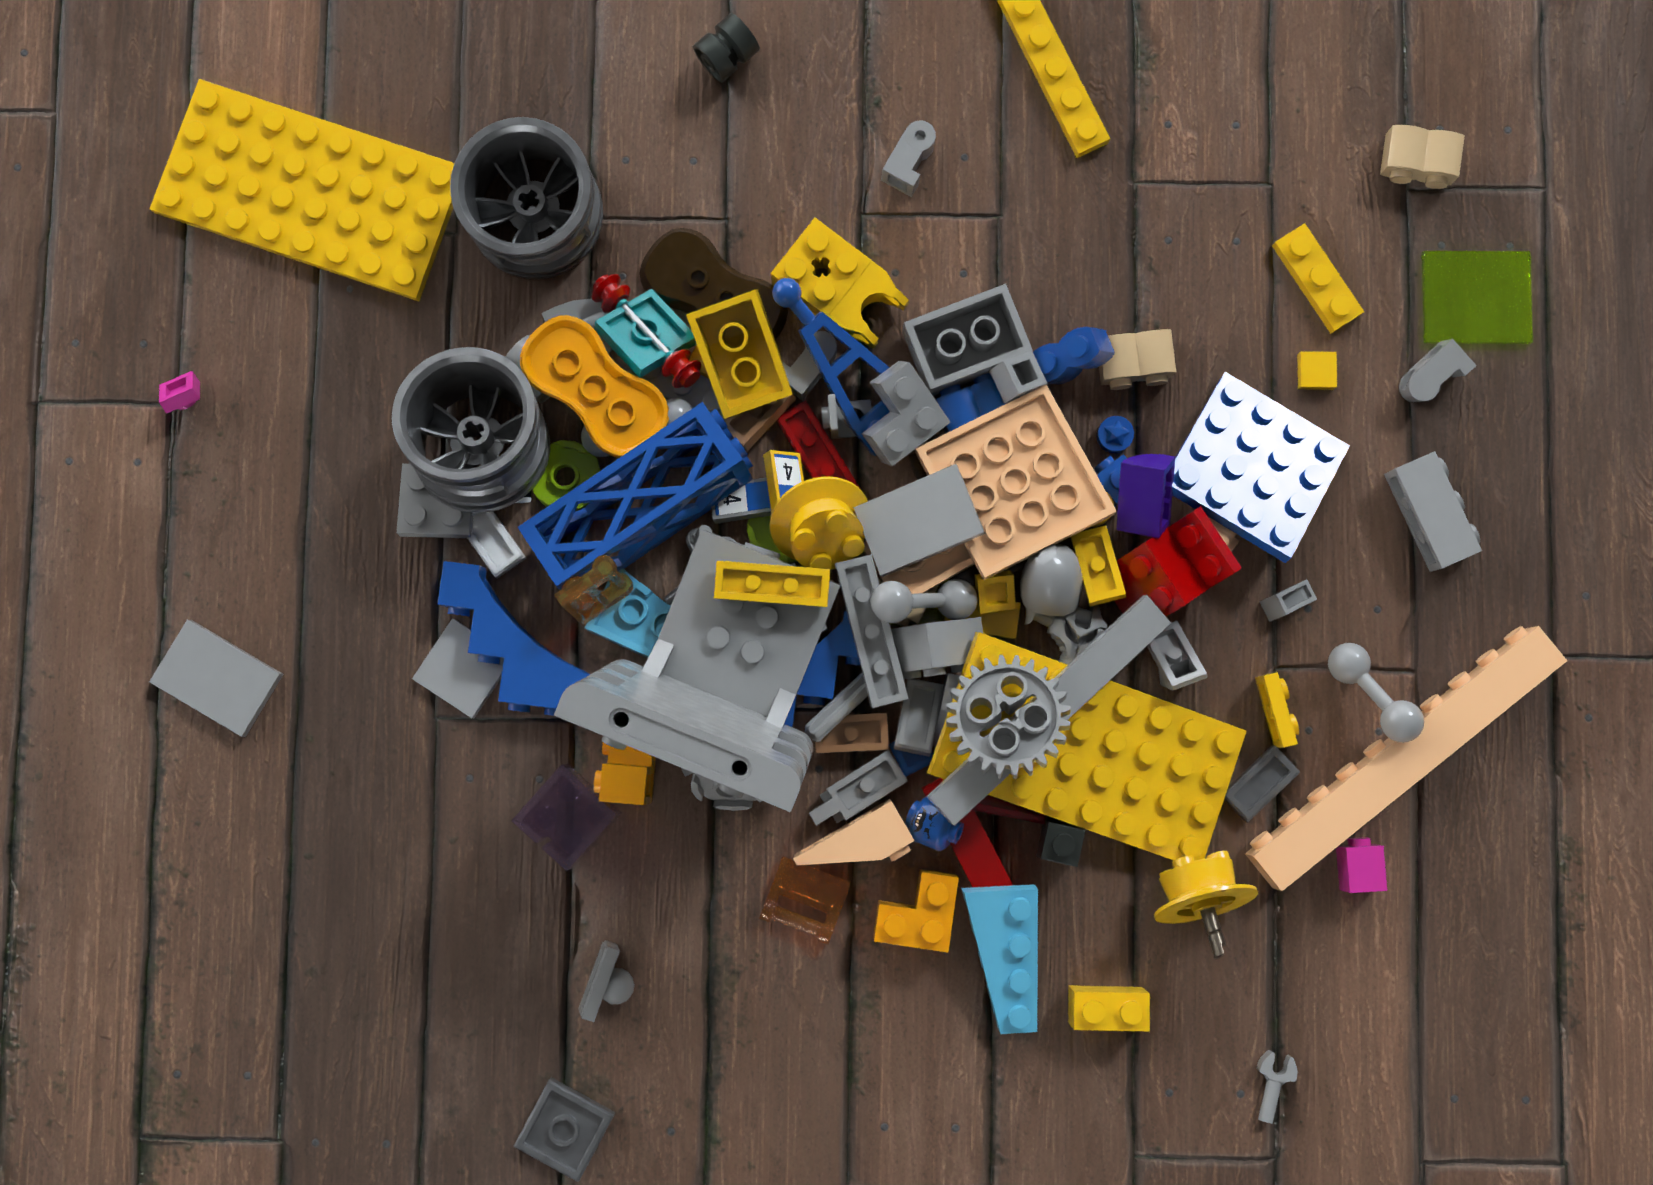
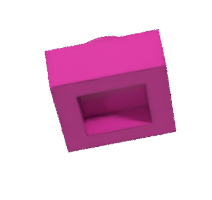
(179, 392)

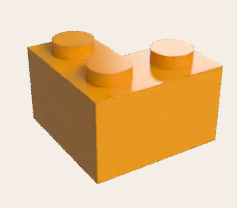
(625, 776)
(927, 922)

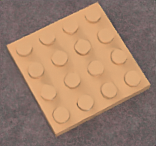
(1022, 478)

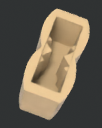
(1422, 156)
(1139, 357)

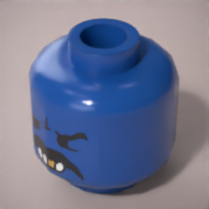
(931, 827)

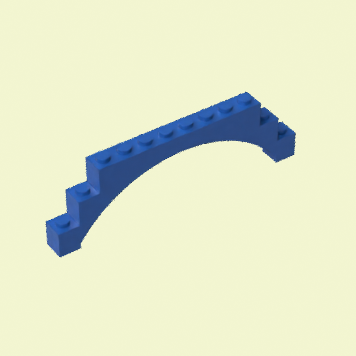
(539, 676)

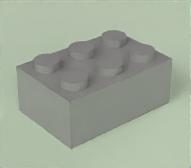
(965, 339)

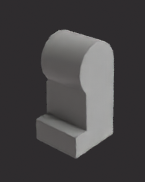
(912, 148)
(804, 373)
(1426, 376)

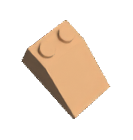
(866, 838)

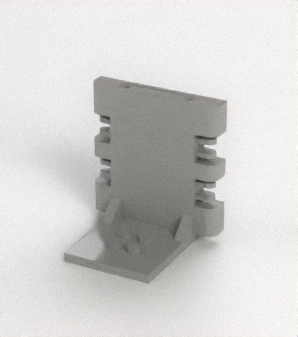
(713, 684)

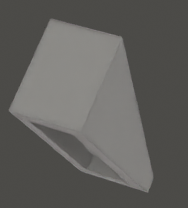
(1288, 600)

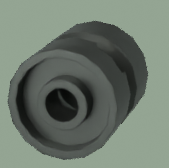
(726, 47)

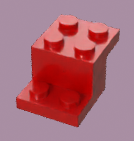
(1176, 565)

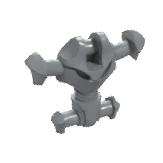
(1073, 631)

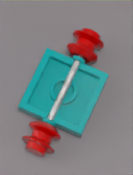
(645, 332)

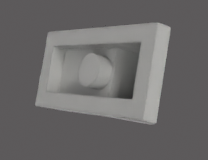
(1176, 658)

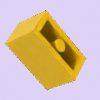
(1108, 1008)

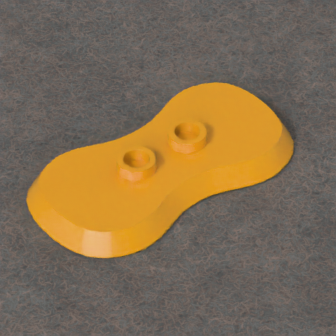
(572, 365)

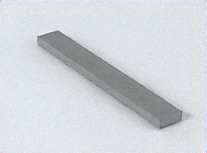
(1080, 680)

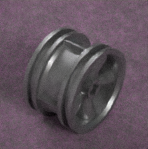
(503, 151)
(484, 379)

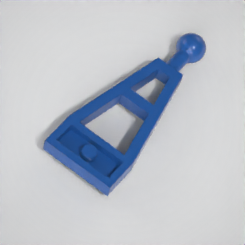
(788, 294)

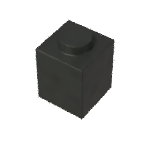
(1060, 843)

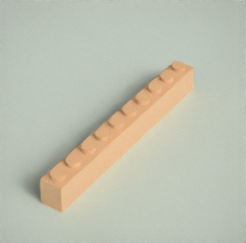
(1394, 766)

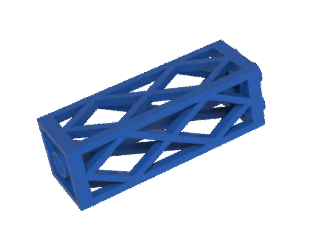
(623, 482)

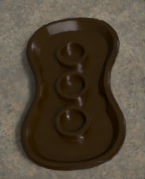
(692, 275)

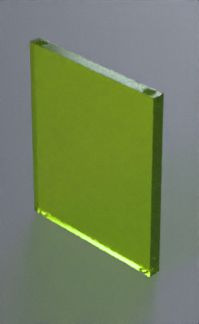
(1477, 297)

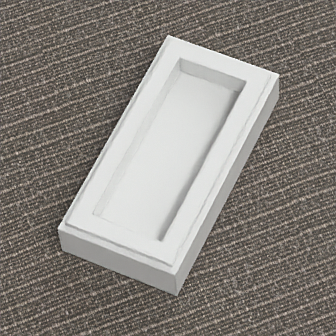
(494, 543)

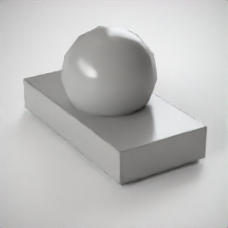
(605, 983)

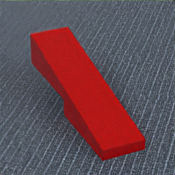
(976, 851)

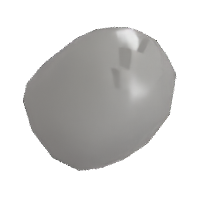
(1052, 581)

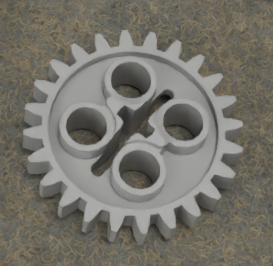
(1030, 742)

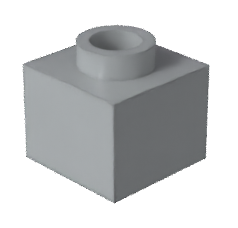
(1017, 376)

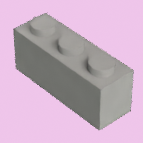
(1433, 511)

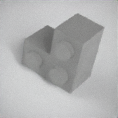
(912, 414)
(934, 646)

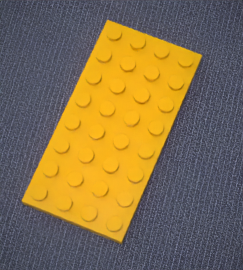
(307, 189)
(1127, 766)

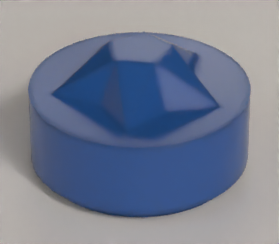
(1115, 434)

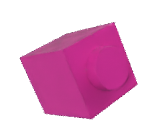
(1361, 866)

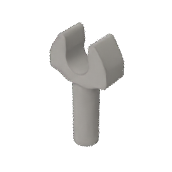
(1274, 1083)

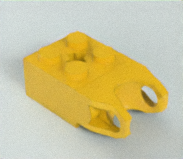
(850, 283)

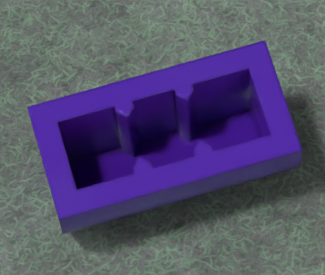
(1145, 494)

